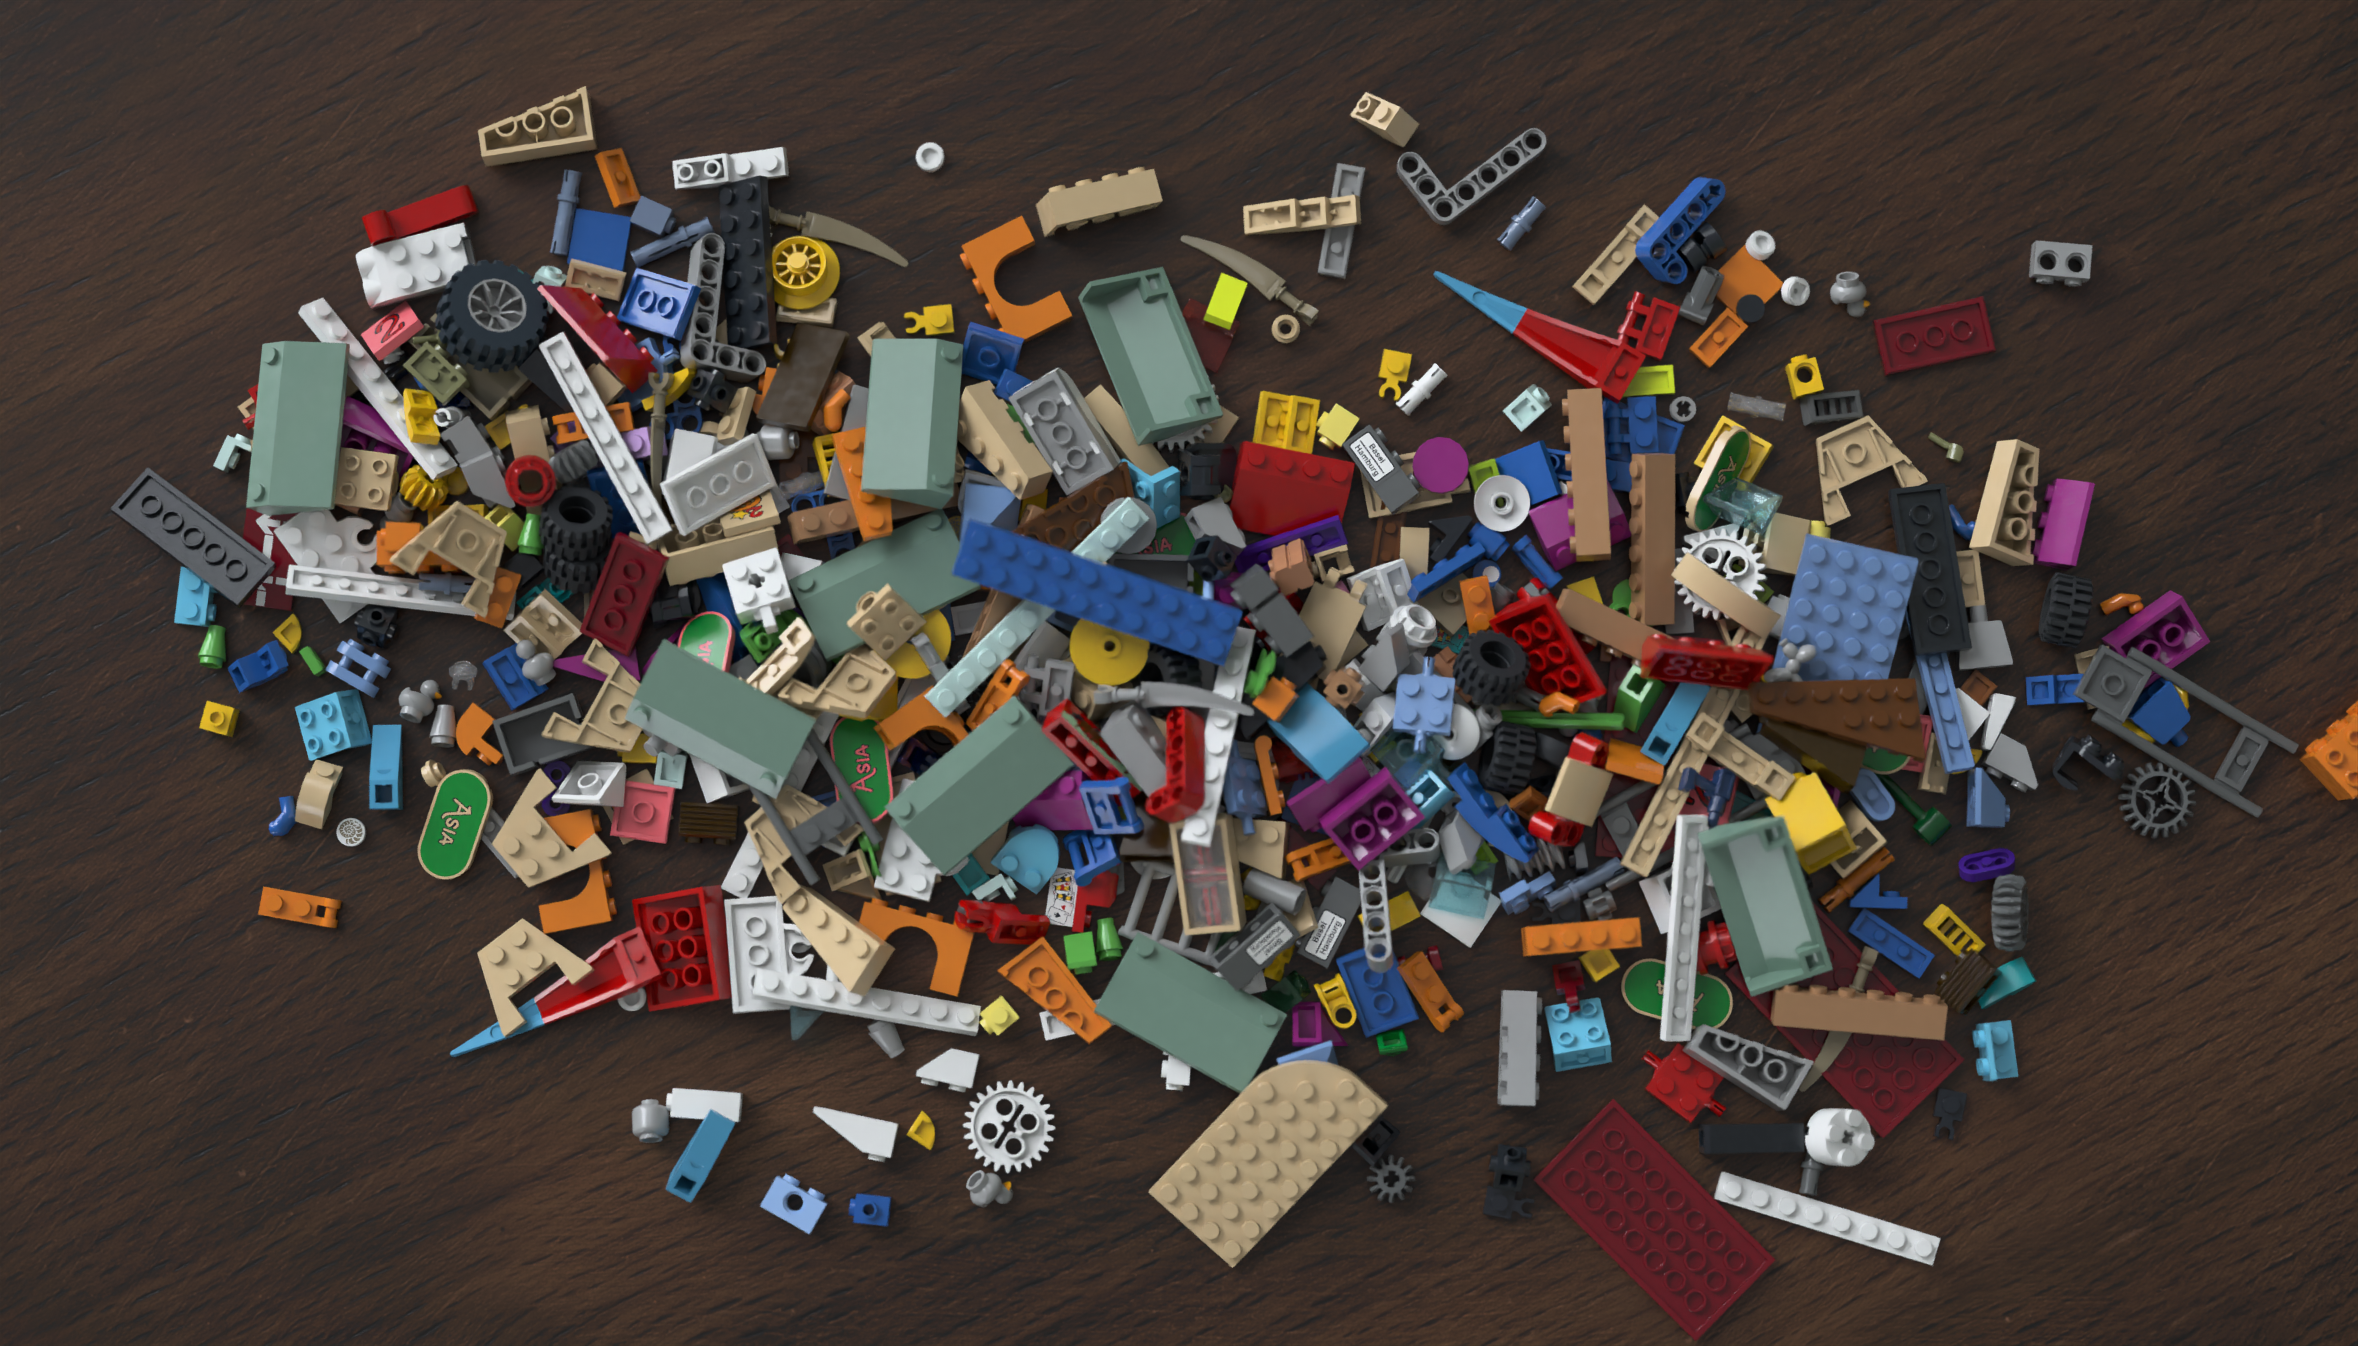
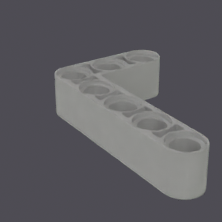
(1473, 180)
(707, 318)
(1377, 890)

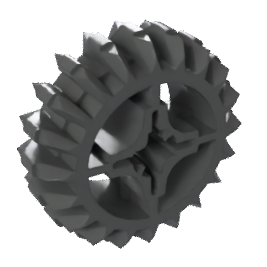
(2151, 812)
(2010, 912)

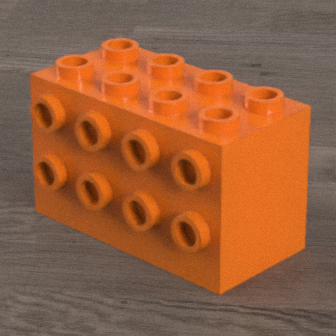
(2336, 757)

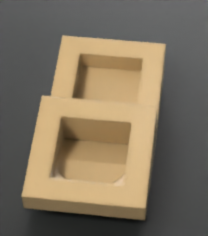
(1414, 549)

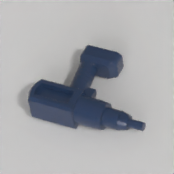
(1717, 790)

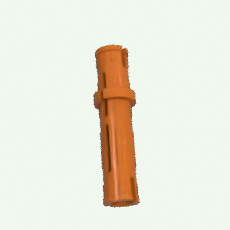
(1846, 887)

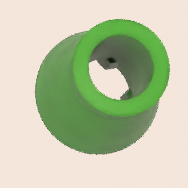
(529, 538)
(213, 648)
(1108, 942)

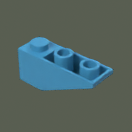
(1674, 721)
(386, 768)
(699, 1156)

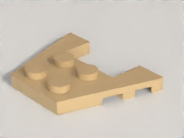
(1853, 455)
(464, 541)
(850, 688)
(605, 721)
(794, 809)
(533, 845)
(519, 959)

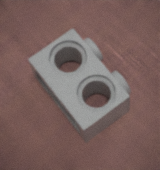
(2060, 255)

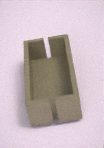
(486, 389)

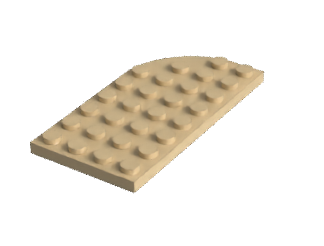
(1266, 1153)

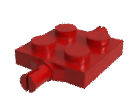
(1683, 1083)

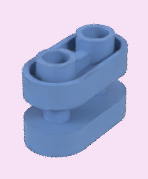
(353, 652)
(1872, 797)

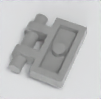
(1057, 683)

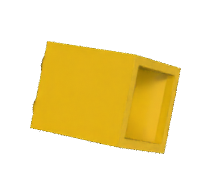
(1813, 823)

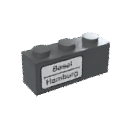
(1382, 468)
(1332, 920)
(1254, 947)

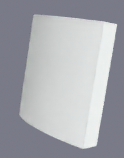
(1384, 593)
(1461, 927)

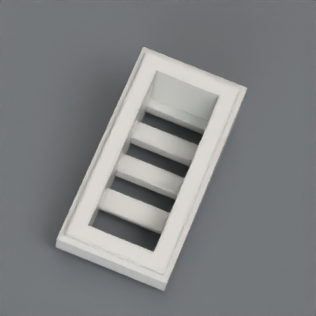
(1999, 709)

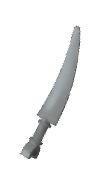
(1168, 694)

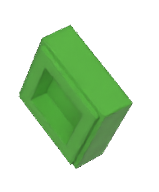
(313, 661)

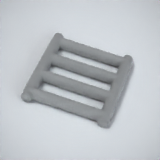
(1181, 948)

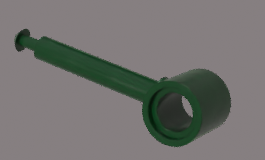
(1930, 824)

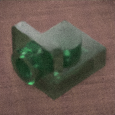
(1287, 992)

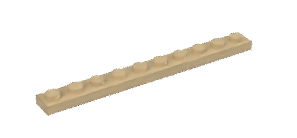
(1668, 799)

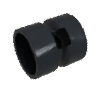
(1702, 246)

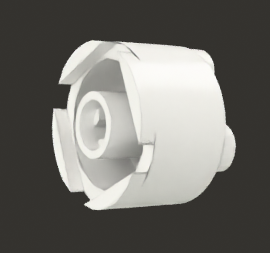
(1838, 1137)

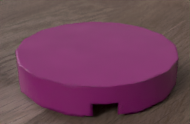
(1440, 465)

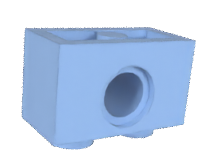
(777, 1203)

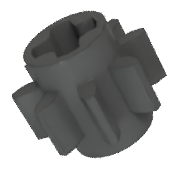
(1599, 905)

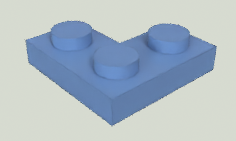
(1518, 896)

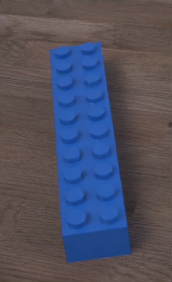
(1096, 591)

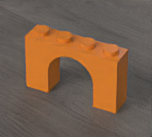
(985, 257)
(919, 716)
(593, 903)
(1581, 936)
(951, 942)

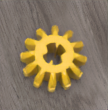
(422, 490)

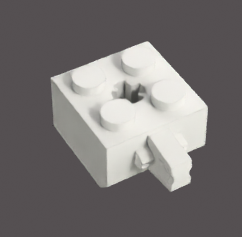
(759, 588)

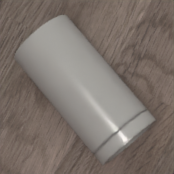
(1275, 890)

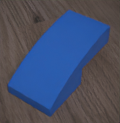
(2052, 689)

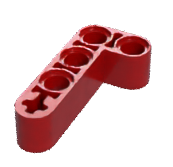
(420, 216)
(1184, 768)
(1556, 828)

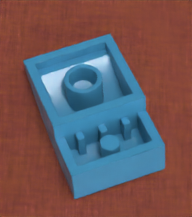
(1319, 735)

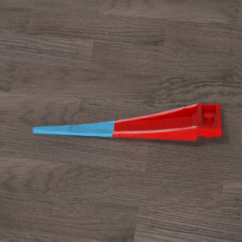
(1582, 354)
(619, 971)

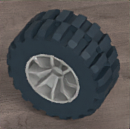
(491, 316)

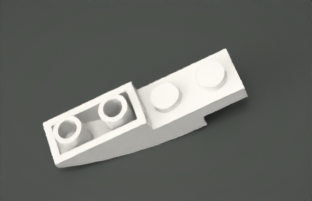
(726, 168)

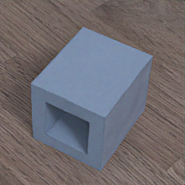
(653, 217)

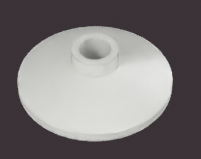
(1515, 506)
(1466, 734)

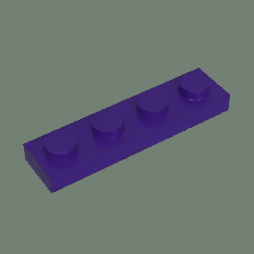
(1316, 536)

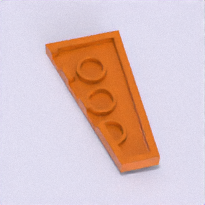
(871, 510)
(1051, 985)

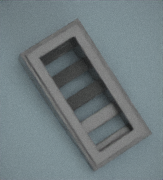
(1811, 417)

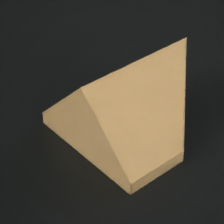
(852, 875)

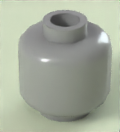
(778, 442)
(650, 1121)

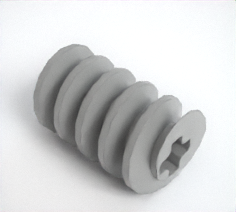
(1546, 855)

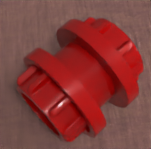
(530, 498)
(1714, 947)

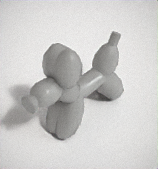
(1796, 657)

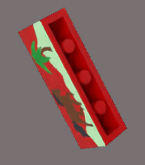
(1085, 746)

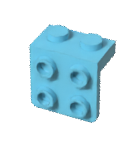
(1157, 491)

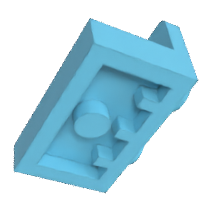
(194, 601)

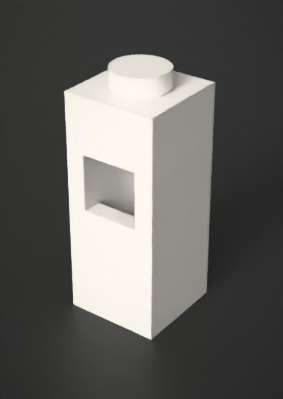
(697, 1103)

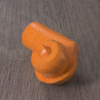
(832, 410)
(2122, 600)
(1558, 701)

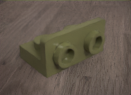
(436, 373)

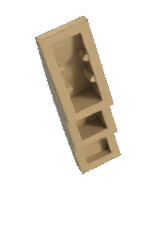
(1302, 215)
(1120, 435)

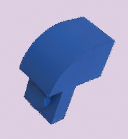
(259, 667)

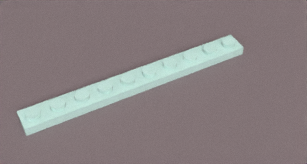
(1028, 615)

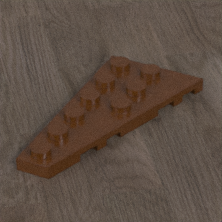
(1080, 513)
(1857, 711)

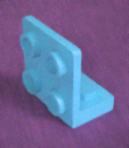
(333, 724)
(1578, 1037)
(1995, 1050)

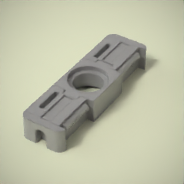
(934, 663)

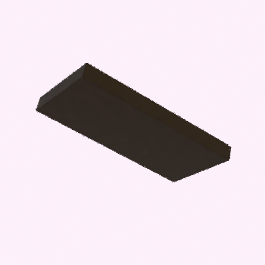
(803, 377)

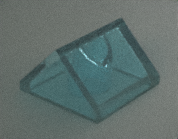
(1744, 504)
(1397, 753)
(1465, 891)

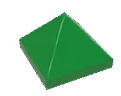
(1392, 1042)

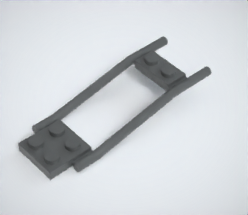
(2114, 686)
(825, 823)
(1623, 824)

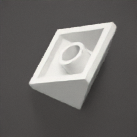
(686, 450)
(593, 784)

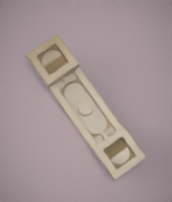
(1615, 257)
(1725, 595)
(785, 660)
(1739, 758)

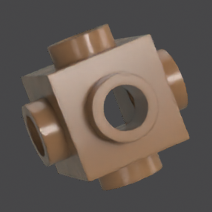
(1351, 679)

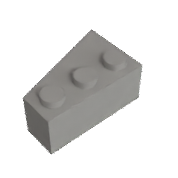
(469, 441)

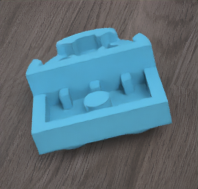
(1029, 856)

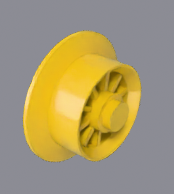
(804, 272)
(1106, 653)
(906, 659)

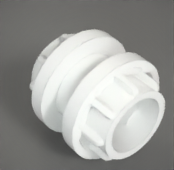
(1418, 627)

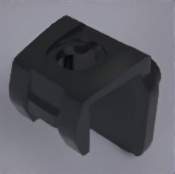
(1206, 469)
(674, 603)
(2089, 749)

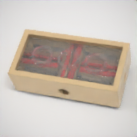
(1209, 880)

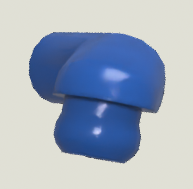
(1959, 525)
(286, 819)

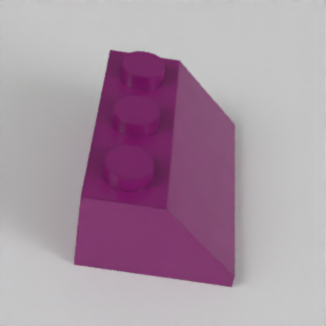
(368, 431)
(2062, 523)
(1554, 530)
(2162, 631)
(1322, 797)
(1058, 806)
(1371, 818)

